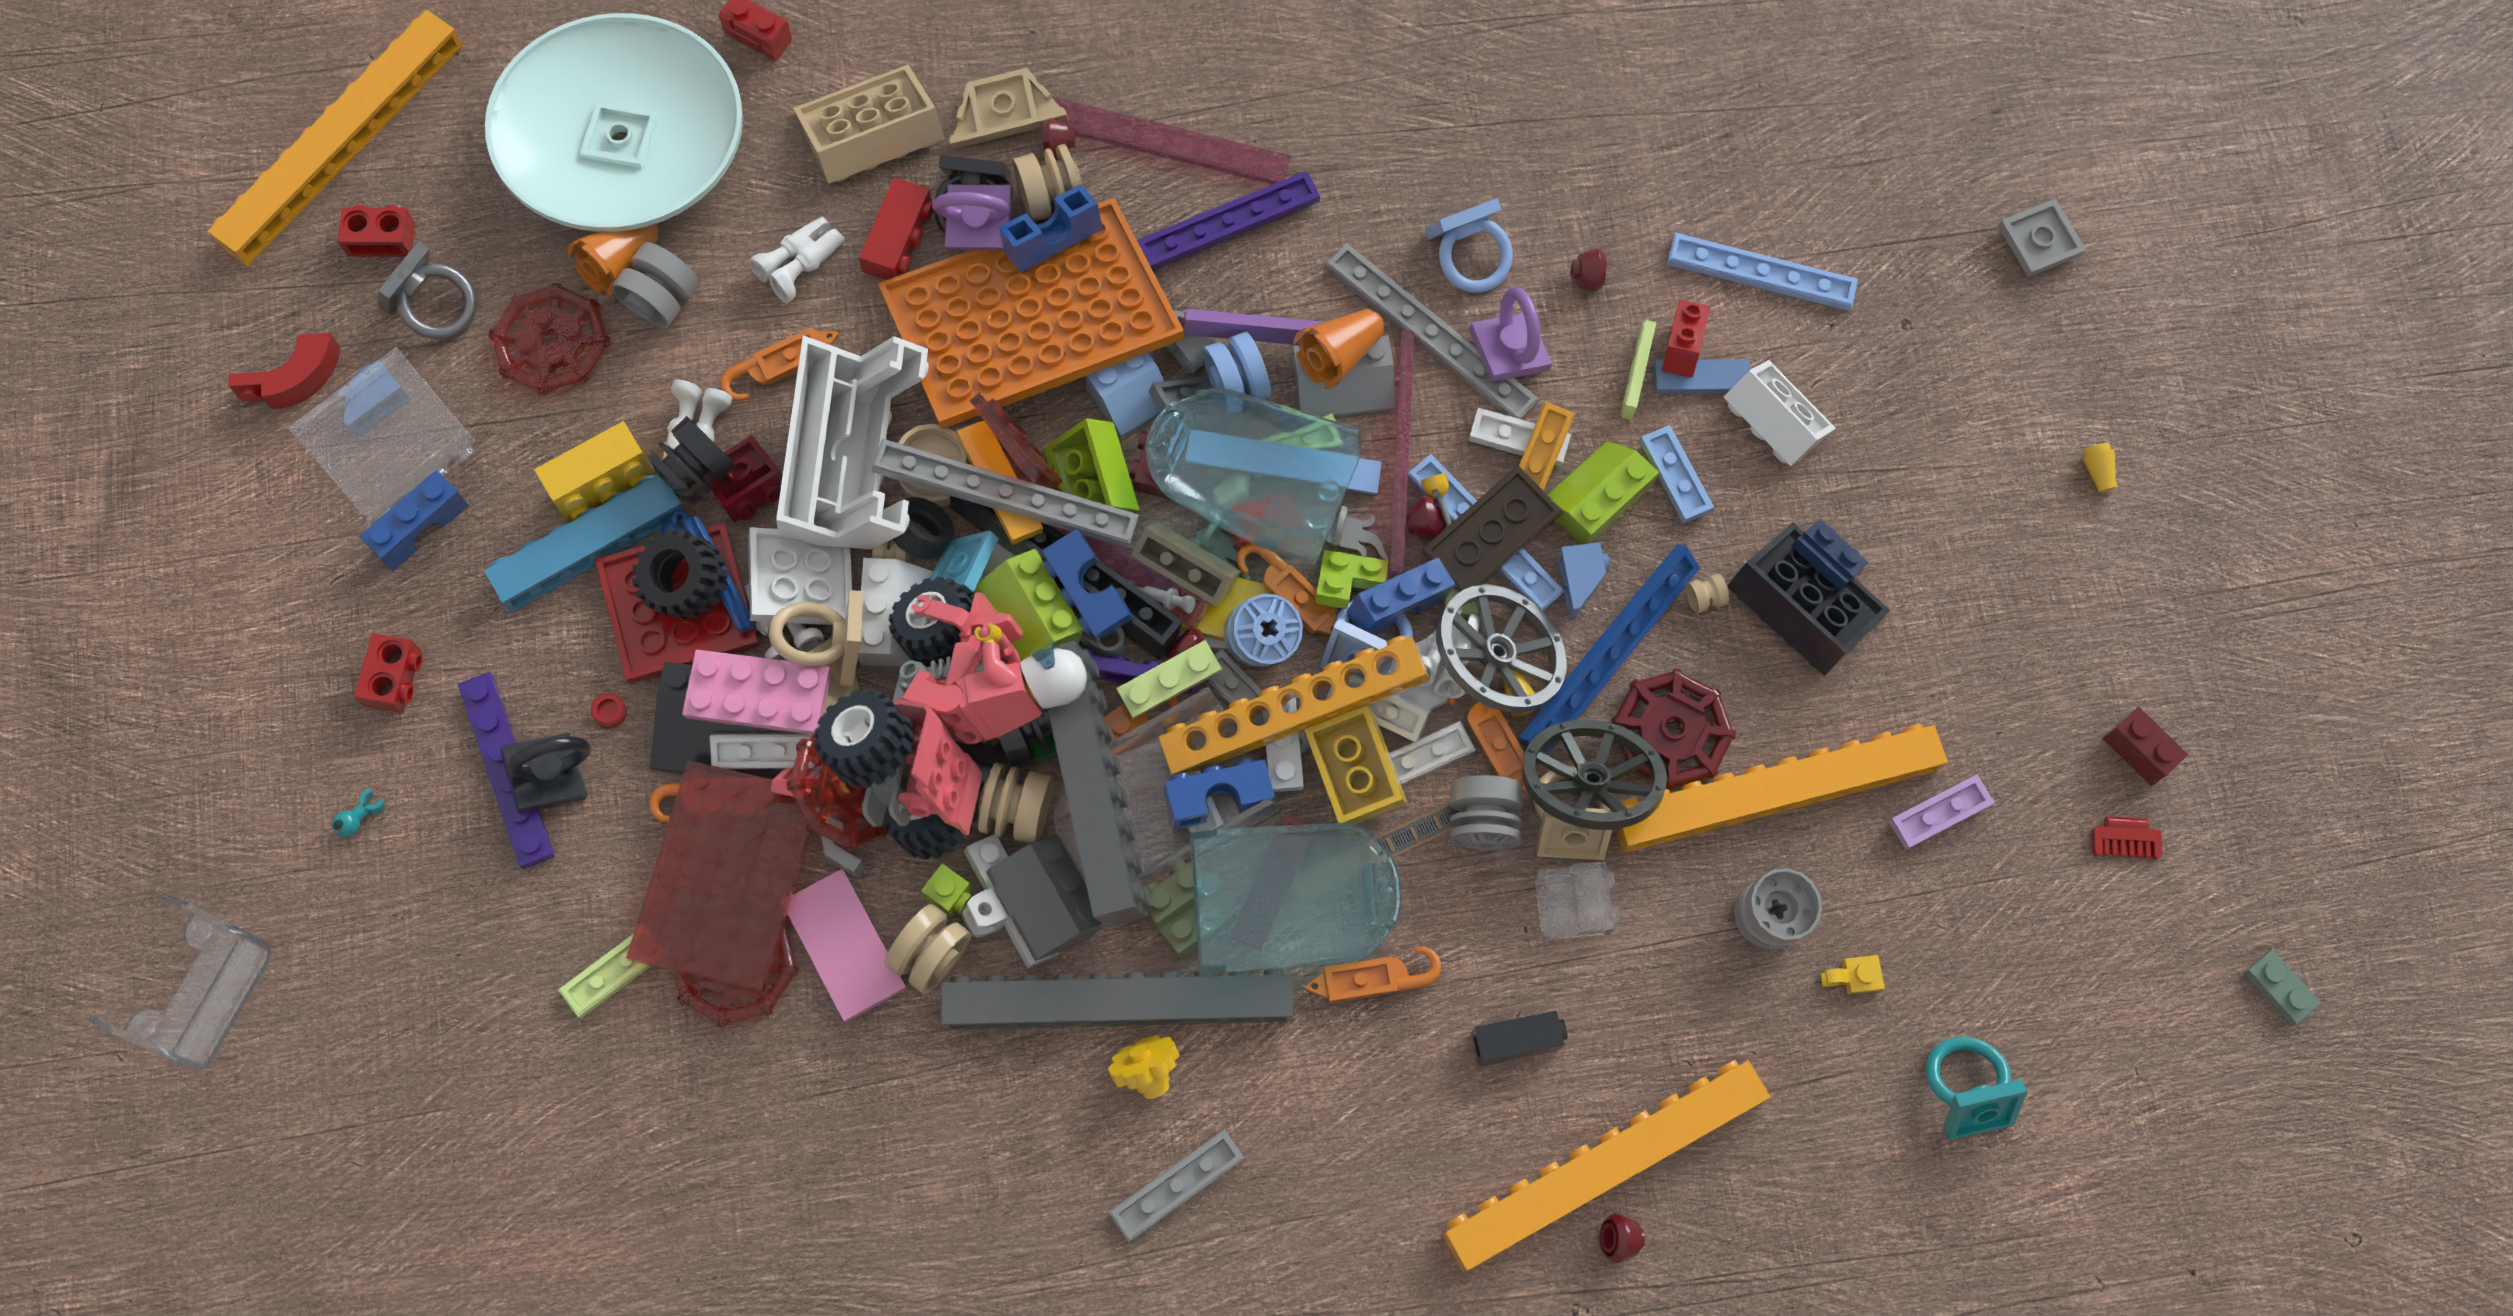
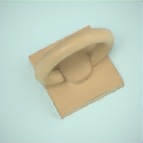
(844, 637)
(1565, 840)

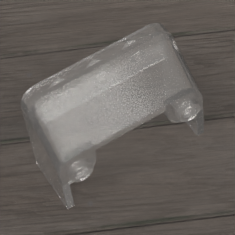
(208, 995)

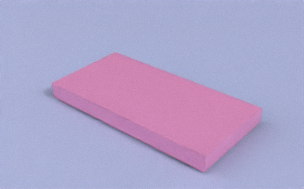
(843, 945)

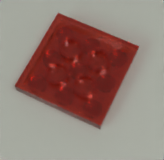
(1016, 443)

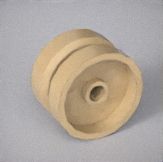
(938, 442)
(927, 949)

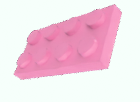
(756, 692)

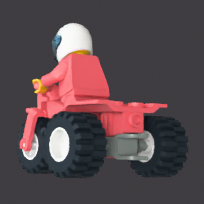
(948, 692)

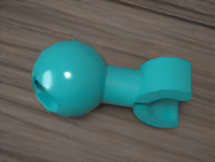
(350, 820)

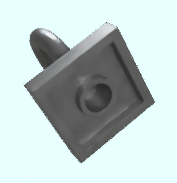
(407, 282)

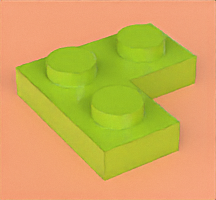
(1344, 571)

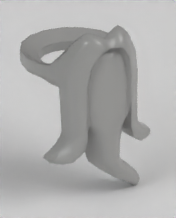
(1349, 533)

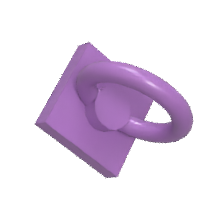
(975, 215)
(1511, 343)

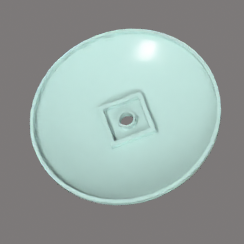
(605, 76)

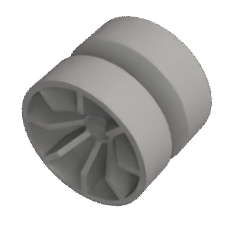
(655, 284)

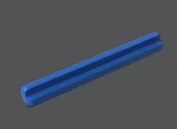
(731, 596)

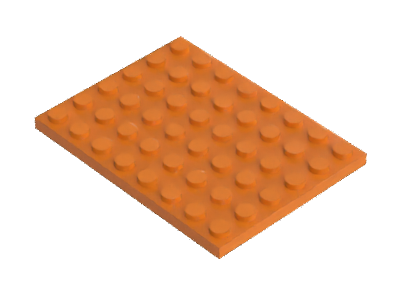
(1032, 328)

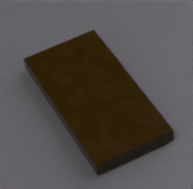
(1493, 530)

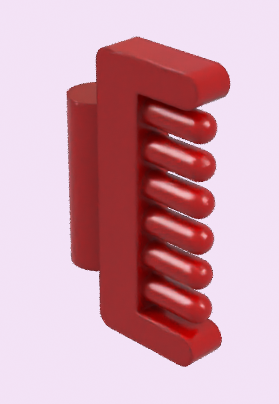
(2129, 831)

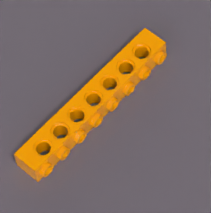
(1408, 673)

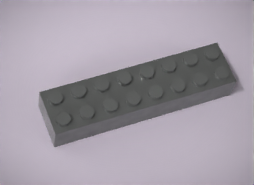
(1098, 803)

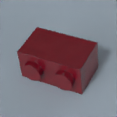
(2145, 746)

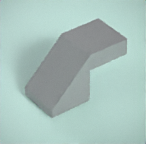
(840, 857)

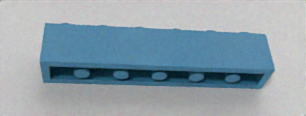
(575, 546)

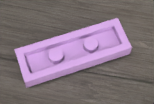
(1941, 812)

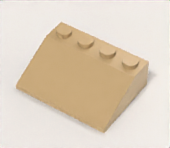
(869, 123)

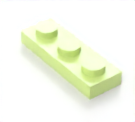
(1169, 679)

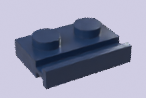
(1829, 554)

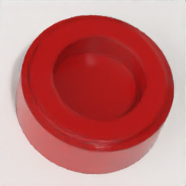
(609, 710)

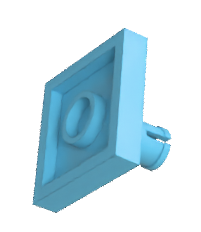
(966, 559)

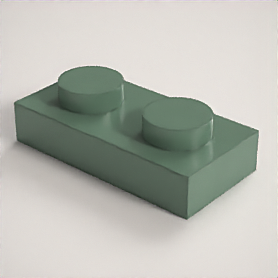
(2282, 987)

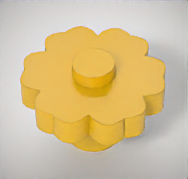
(1145, 1066)

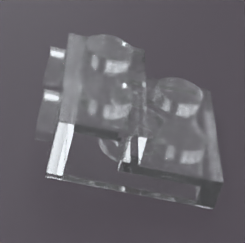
(1576, 901)

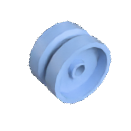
(1237, 367)

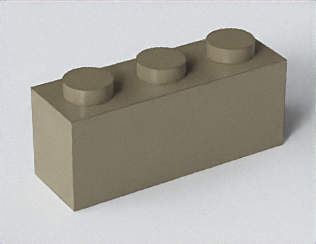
(1185, 563)

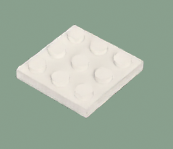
(795, 572)

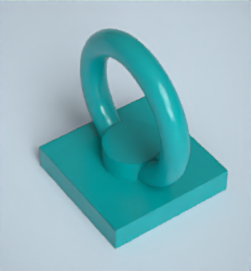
(1984, 1106)

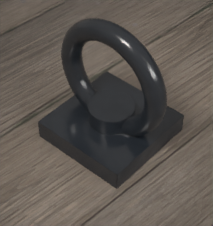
(969, 172)
(546, 771)

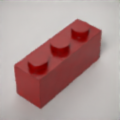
(896, 230)

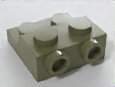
(1174, 909)

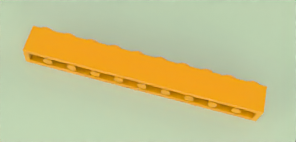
(335, 138)
(1787, 786)
(1604, 1166)

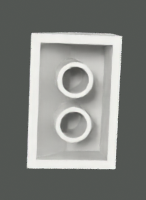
(1778, 413)
(881, 586)

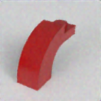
(294, 380)

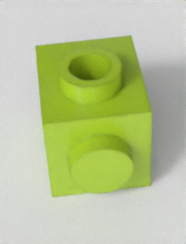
(947, 891)

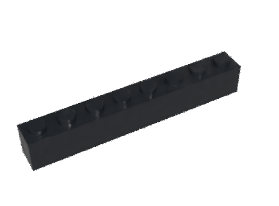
(1152, 626)

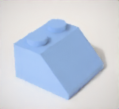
(1124, 393)

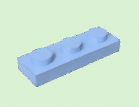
(1676, 474)

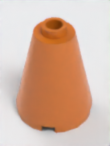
(606, 254)
(1337, 345)

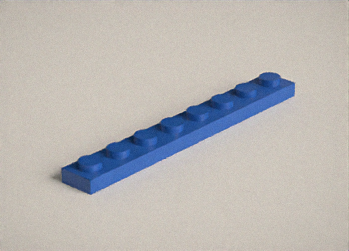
(1615, 643)

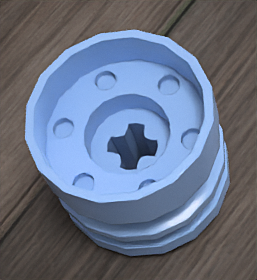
(1244, 631)

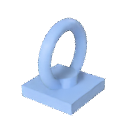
(1464, 225)
(1348, 640)

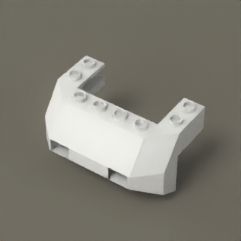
(833, 441)

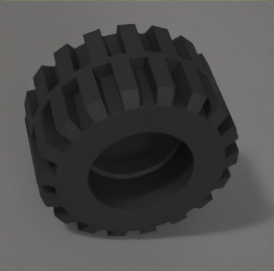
(656, 570)

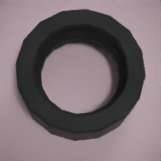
(932, 518)

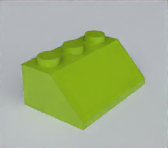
(1093, 464)
(1602, 490)
(1033, 600)

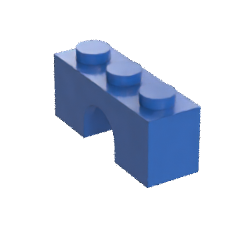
(1073, 220)
(395, 532)
(1069, 561)
(1415, 589)
(1187, 795)

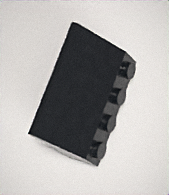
(1804, 604)
(688, 739)

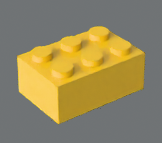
(594, 471)
(1355, 766)

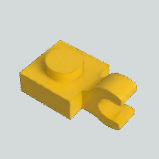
(1858, 975)

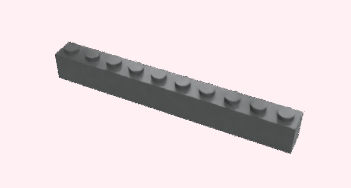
(1116, 1000)

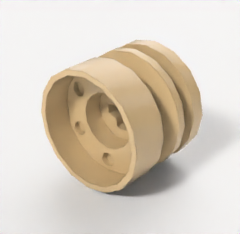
(1043, 183)
(1015, 803)

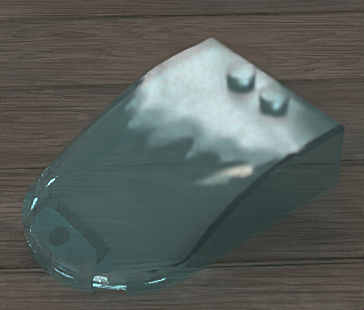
(1254, 467)
(1291, 896)

